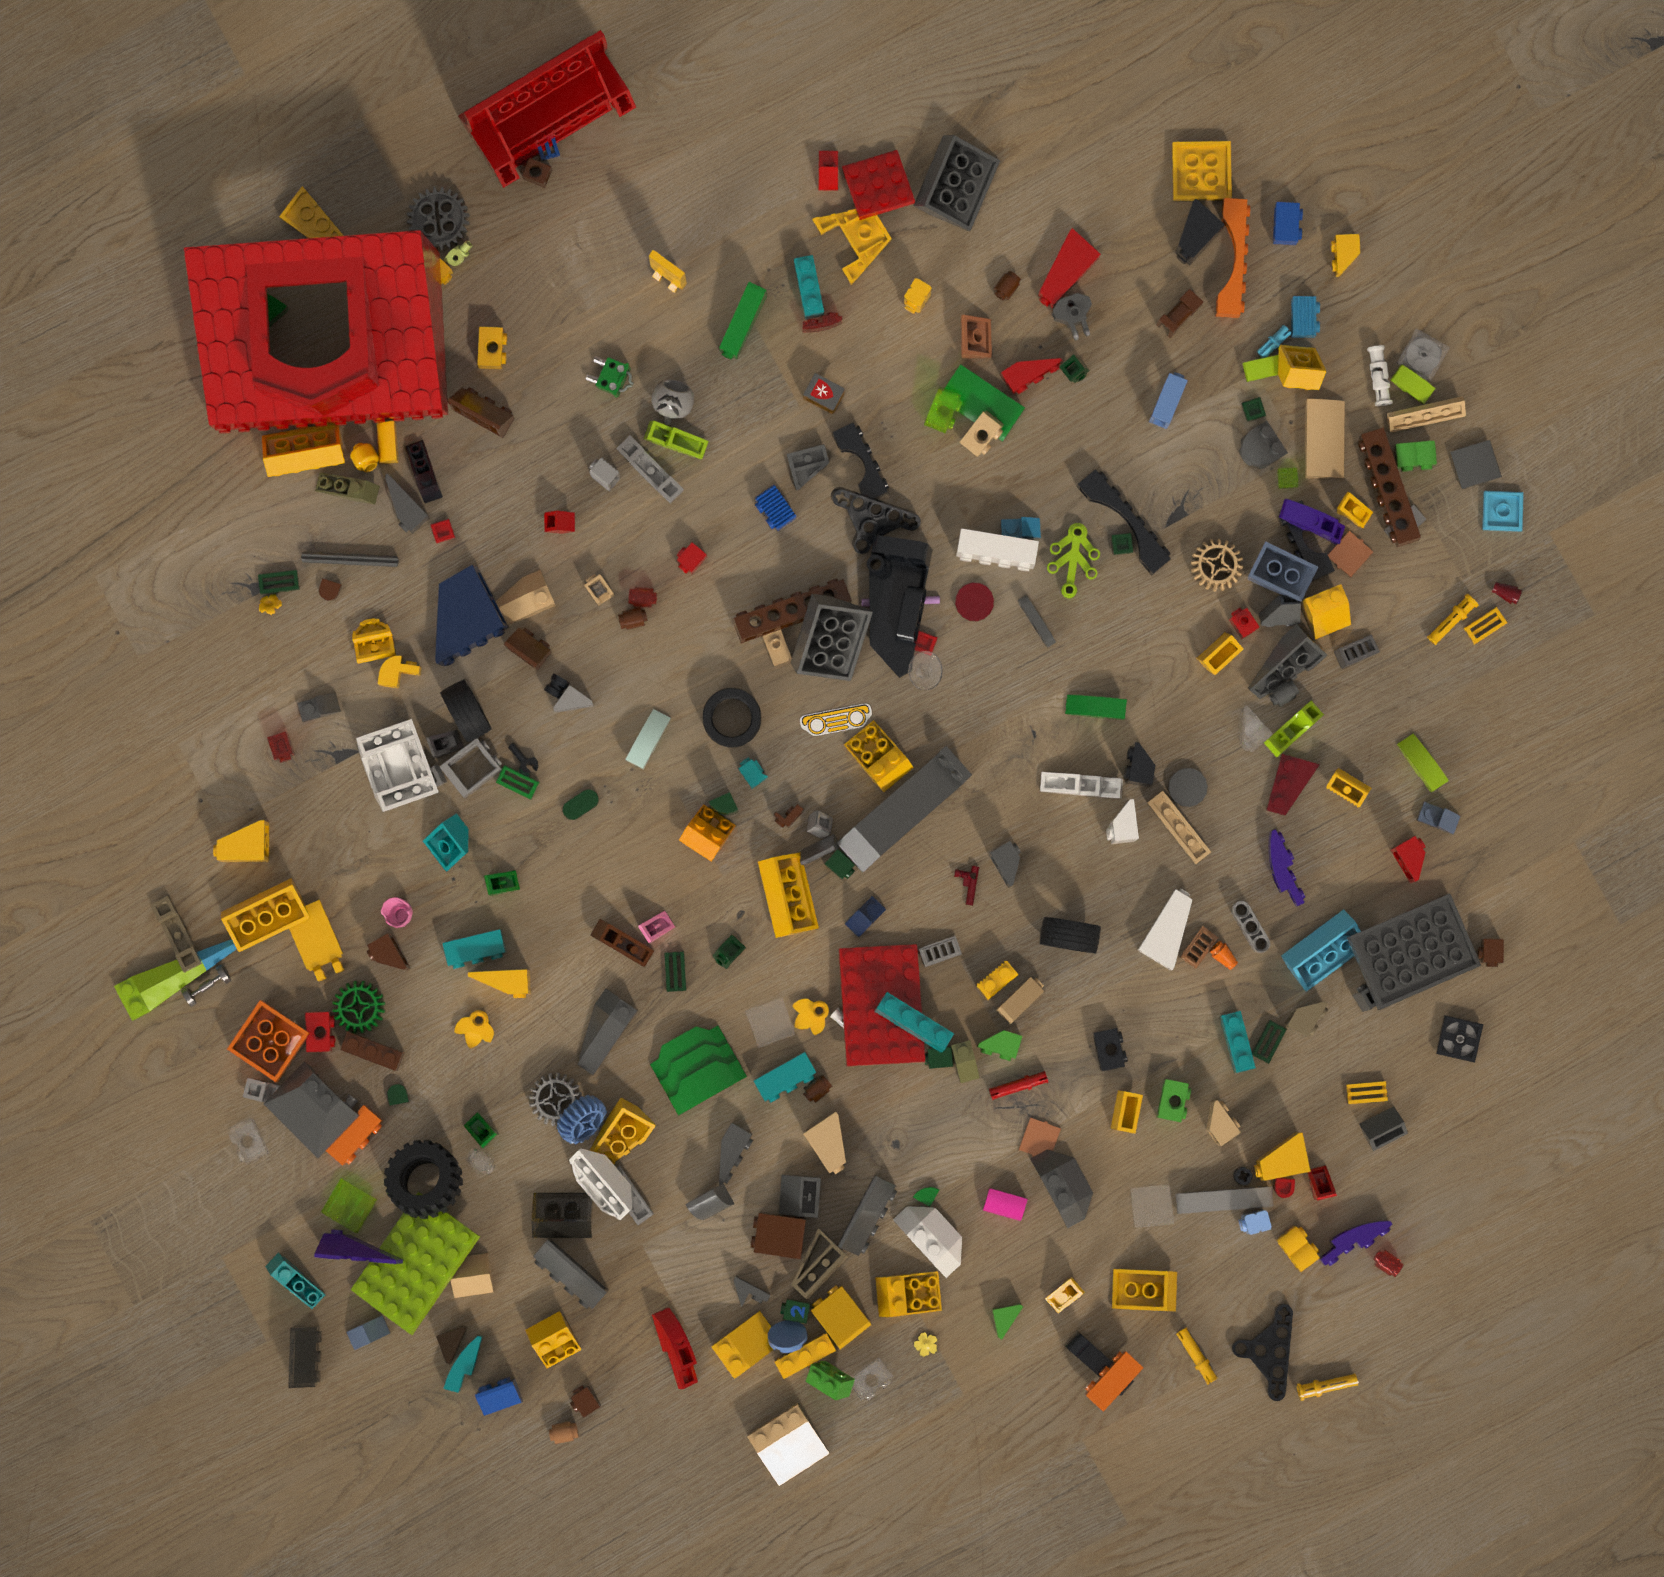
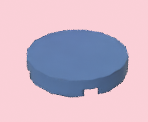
(787, 1336)

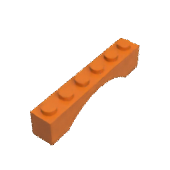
(1234, 217)

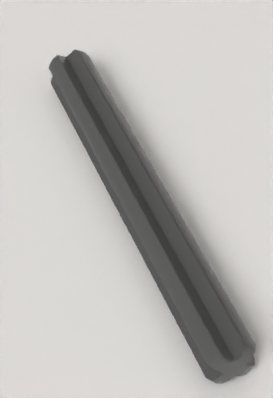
(350, 559)

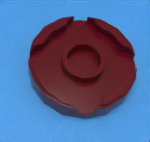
(974, 602)

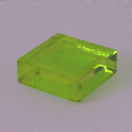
(1287, 478)

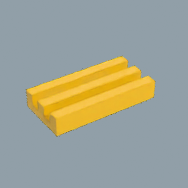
(1471, 634)
(1384, 1092)

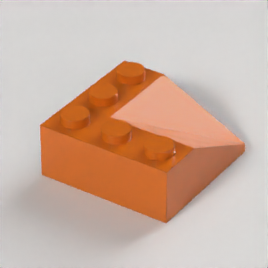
(268, 1041)

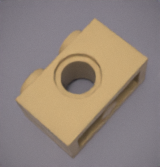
(972, 440)

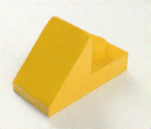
(1354, 510)
(1064, 1295)

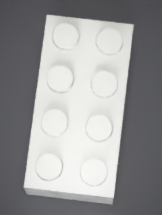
(997, 549)

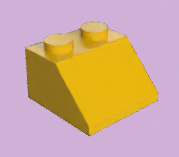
(1300, 367)

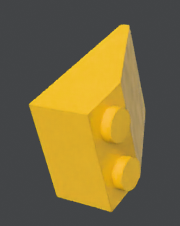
(509, 981)
(1144, 1290)
(744, 1345)

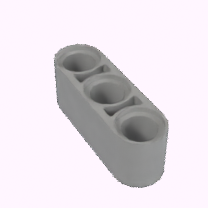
(1249, 916)

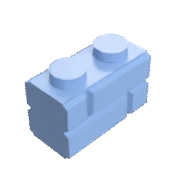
(1255, 1222)

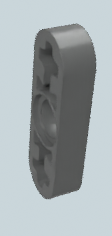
(1036, 621)

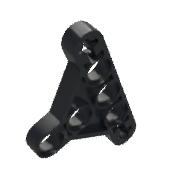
(881, 521)
(1271, 1341)

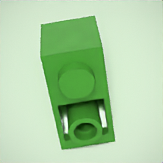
(1003, 1043)

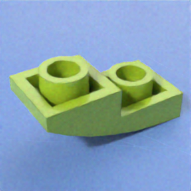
(1261, 368)
(1412, 384)

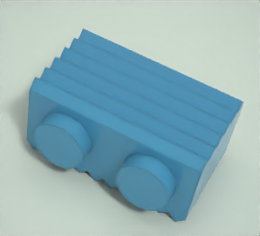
(1304, 317)

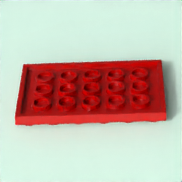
(864, 979)

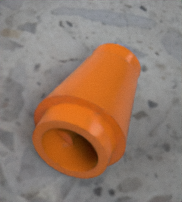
(1223, 955)

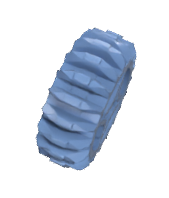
(581, 1119)

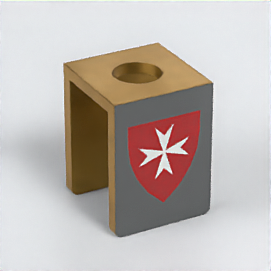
(823, 393)

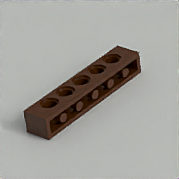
(1379, 440)
(748, 632)

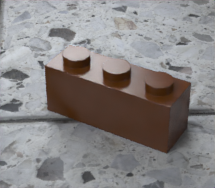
(372, 1051)

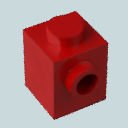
(563, 521)
(690, 558)
(1243, 622)

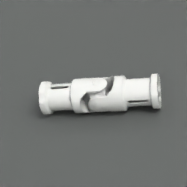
(1380, 378)

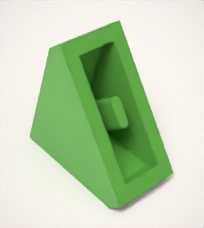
(1005, 1317)

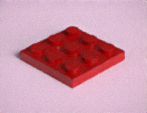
(878, 184)

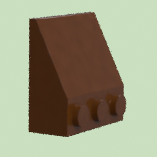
(481, 411)

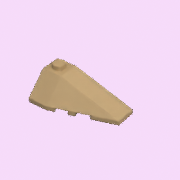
(525, 598)

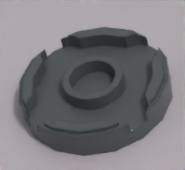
(1187, 787)

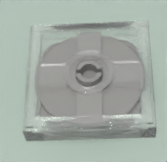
(1423, 355)

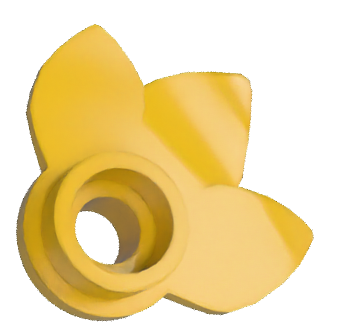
(808, 1017)
(475, 1032)

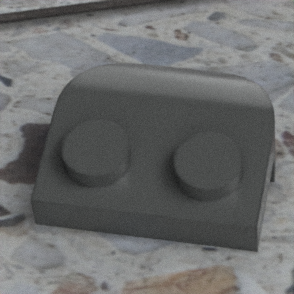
(1261, 446)

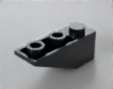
(423, 472)

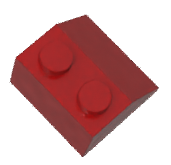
(1410, 857)

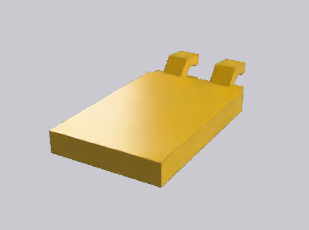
(667, 270)
(317, 941)

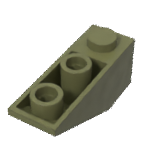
(347, 488)

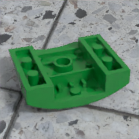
(696, 1067)

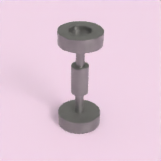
(206, 985)

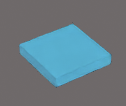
(1502, 511)

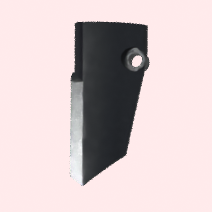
(897, 598)

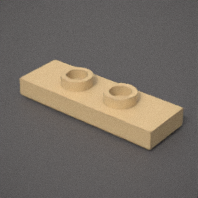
(776, 645)

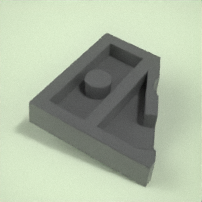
(807, 463)

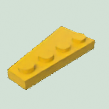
(308, 217)

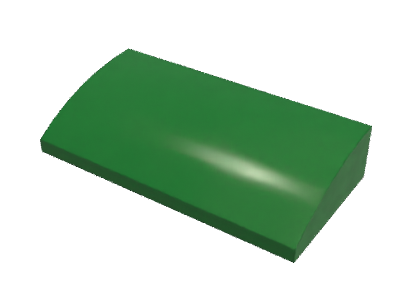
(982, 396)

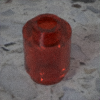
(642, 597)
(1388, 1263)

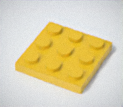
(1201, 170)

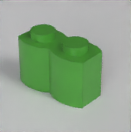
(1415, 455)

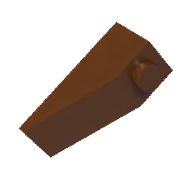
(622, 942)

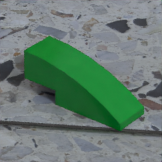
(1096, 707)

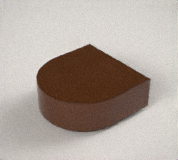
(329, 590)

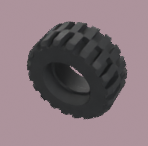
(403, 1165)

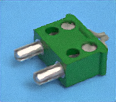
(613, 376)

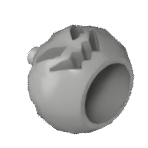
(672, 399)

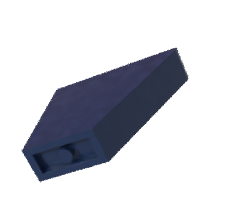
(465, 616)

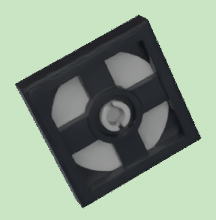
(1459, 1039)

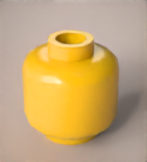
(364, 457)

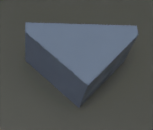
(368, 1332)

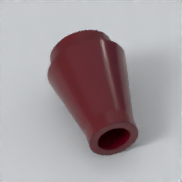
(1507, 592)

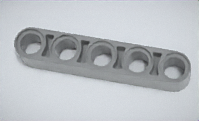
(1224, 1200)

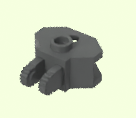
(1073, 315)

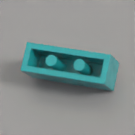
(809, 287)
(474, 949)
(1237, 1042)
(785, 1077)

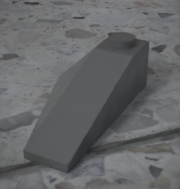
(1290, 657)
(606, 1025)

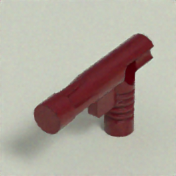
(968, 882)

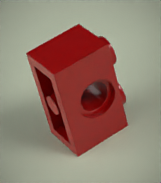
(313, 1042)

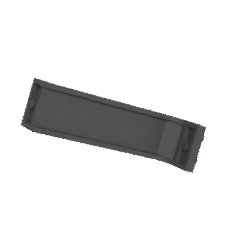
(904, 809)

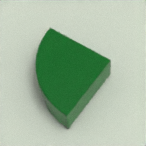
(926, 1195)

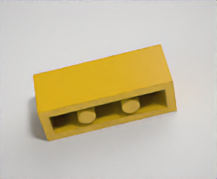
(805, 1356)

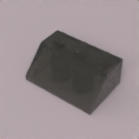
(562, 1215)
(304, 1356)

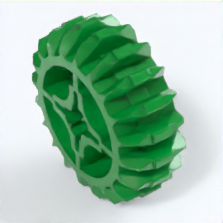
(360, 1016)

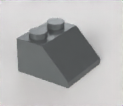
(1006, 860)

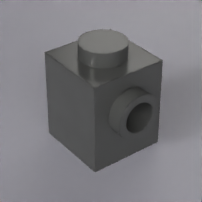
(1364, 998)

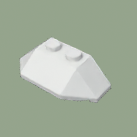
(602, 1182)
(932, 1236)

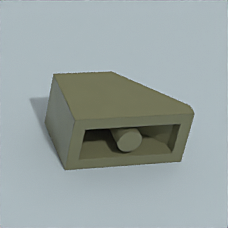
(965, 1061)

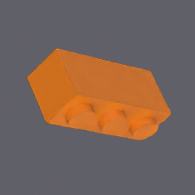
(355, 1136)
(1113, 1380)

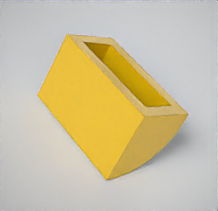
(387, 442)
(1220, 653)
(1126, 1111)

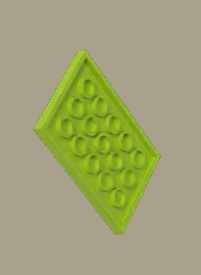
(430, 1255)

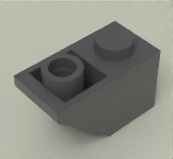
(1281, 612)

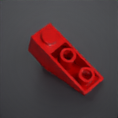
(1025, 372)

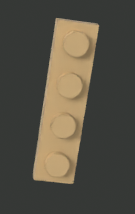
(1426, 414)
(1179, 827)

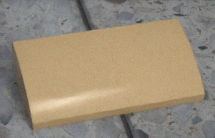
(1324, 439)

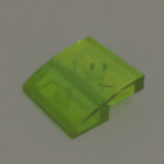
(348, 1205)

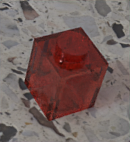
(281, 747)

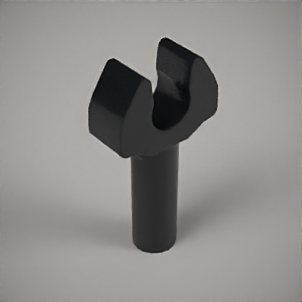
(523, 760)

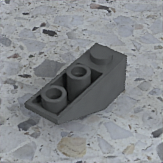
(731, 1147)

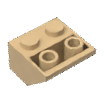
(1220, 1125)

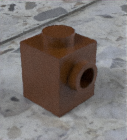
(1491, 952)
(584, 1401)

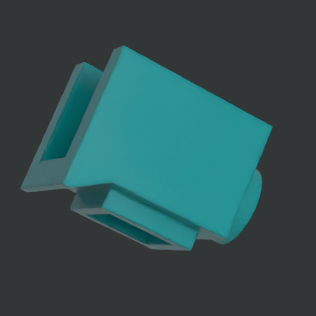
(752, 772)

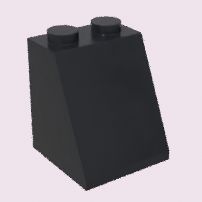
(1198, 232)

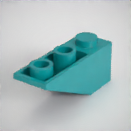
(294, 1280)

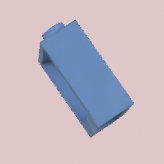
(1168, 400)

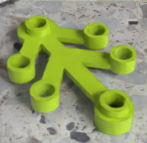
(1073, 557)

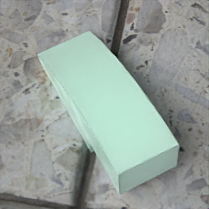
(648, 739)

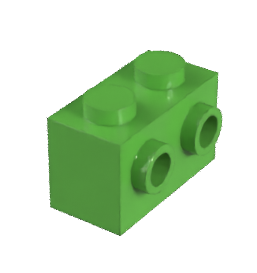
(830, 1380)

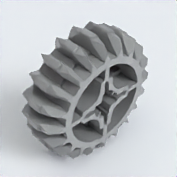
(538, 1103)

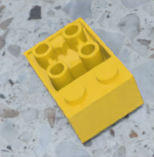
(878, 756)
(908, 1294)

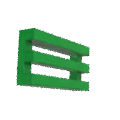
(502, 775)

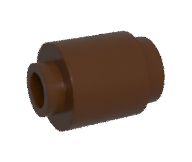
(1007, 285)
(632, 618)
(817, 1089)

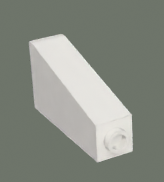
(1166, 933)

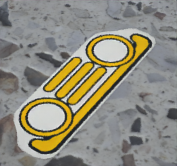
(836, 720)

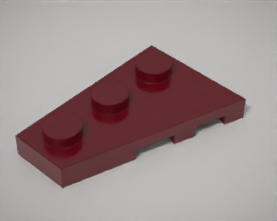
(1289, 782)

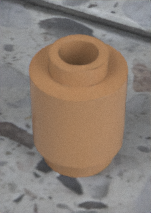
(563, 1432)

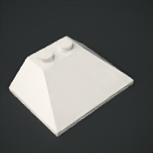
(396, 765)

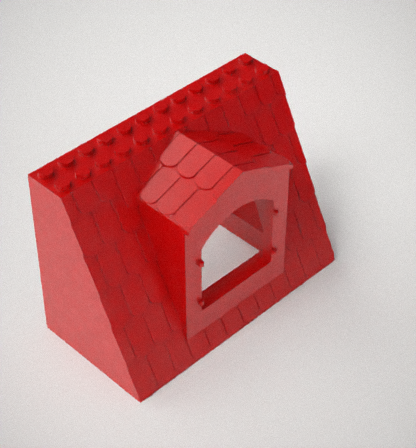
(394, 332)

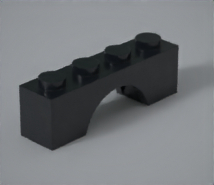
(849, 440)
(1302, 551)

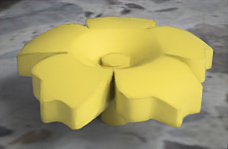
(926, 1344)

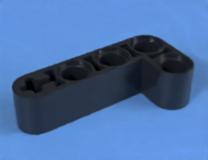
(1089, 1354)

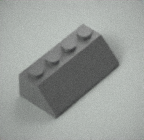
(570, 1273)

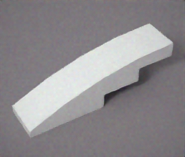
(1081, 785)

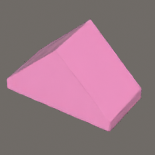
(656, 927)

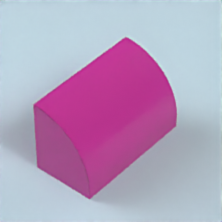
(1005, 1204)

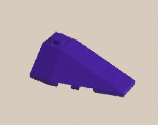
(345, 1246)

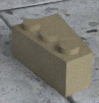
(818, 1265)

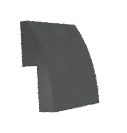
(1476, 464)

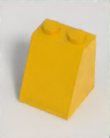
(1327, 611)
(245, 845)
(1284, 1159)
(840, 1316)

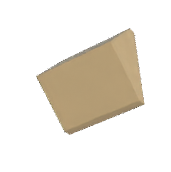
(473, 1277)

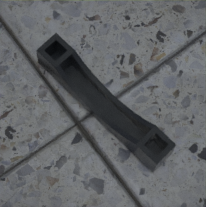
(1098, 491)

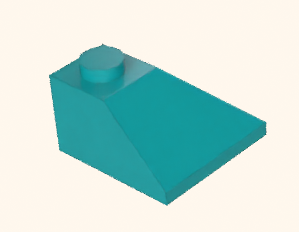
(448, 842)

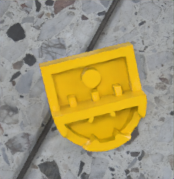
(373, 641)

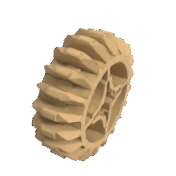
(1225, 568)

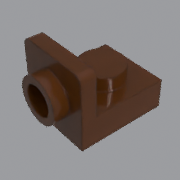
(792, 814)

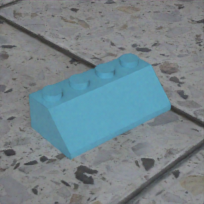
(1322, 951)

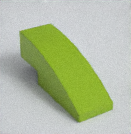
(675, 439)
(1422, 762)

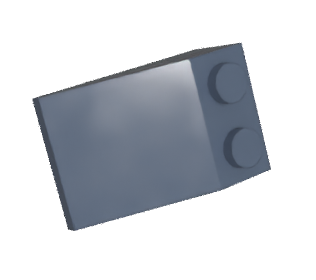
(1282, 572)

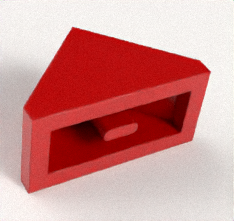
(1321, 1183)

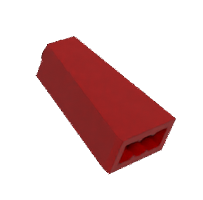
(1069, 266)

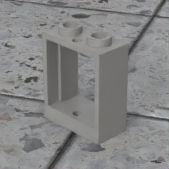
(446, 767)

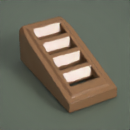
(1188, 959)

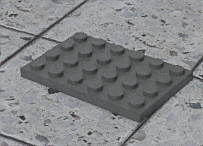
(1414, 951)

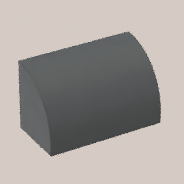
(1383, 1128)
(710, 1203)

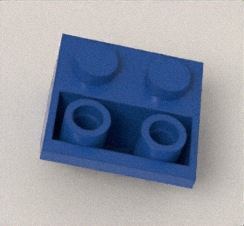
(499, 1396)

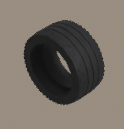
(717, 698)
(465, 710)
(1070, 935)

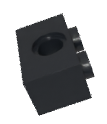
(1106, 1061)

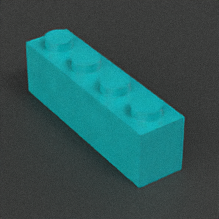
(914, 1022)

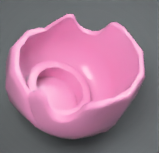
(397, 912)

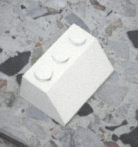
(1124, 825)

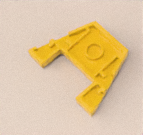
(865, 236)

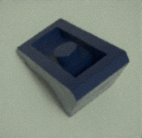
(865, 916)

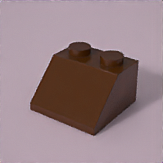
(528, 648)
(387, 952)

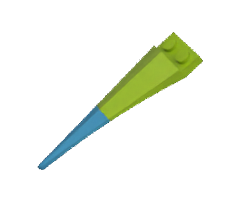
(153, 987)

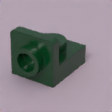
(728, 952)

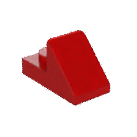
(828, 170)

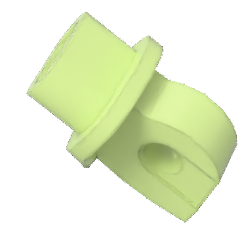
(460, 251)

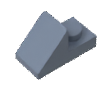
(1438, 817)

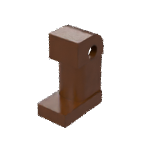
(1186, 307)

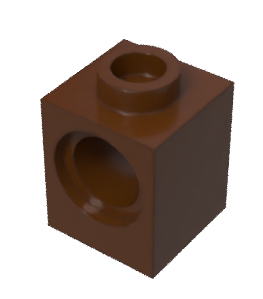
(540, 180)

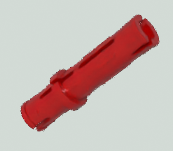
(1019, 1085)

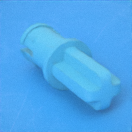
(1273, 342)

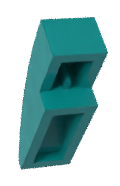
(463, 1365)

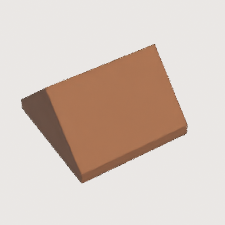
(975, 337)

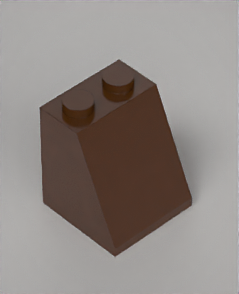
(778, 1235)

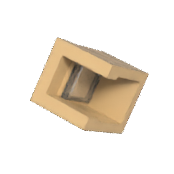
(598, 589)

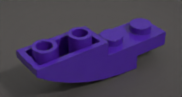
(1312, 520)
(1279, 861)
(1361, 1234)

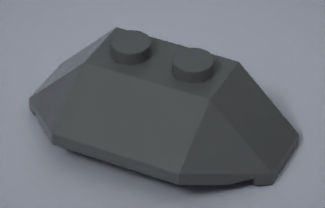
(1064, 1184)

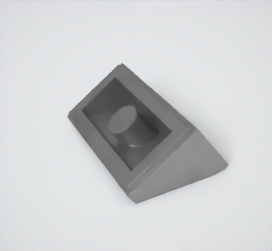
(819, 849)

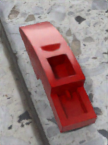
(678, 1347)

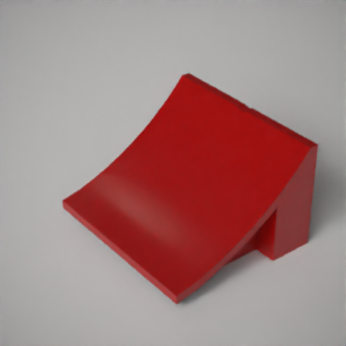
(546, 105)

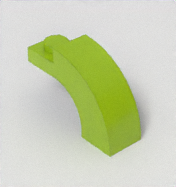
(1293, 728)

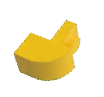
(391, 671)

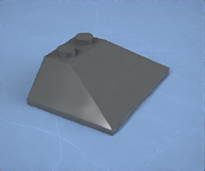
(311, 1110)

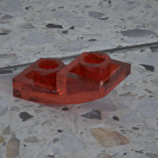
(829, 321)

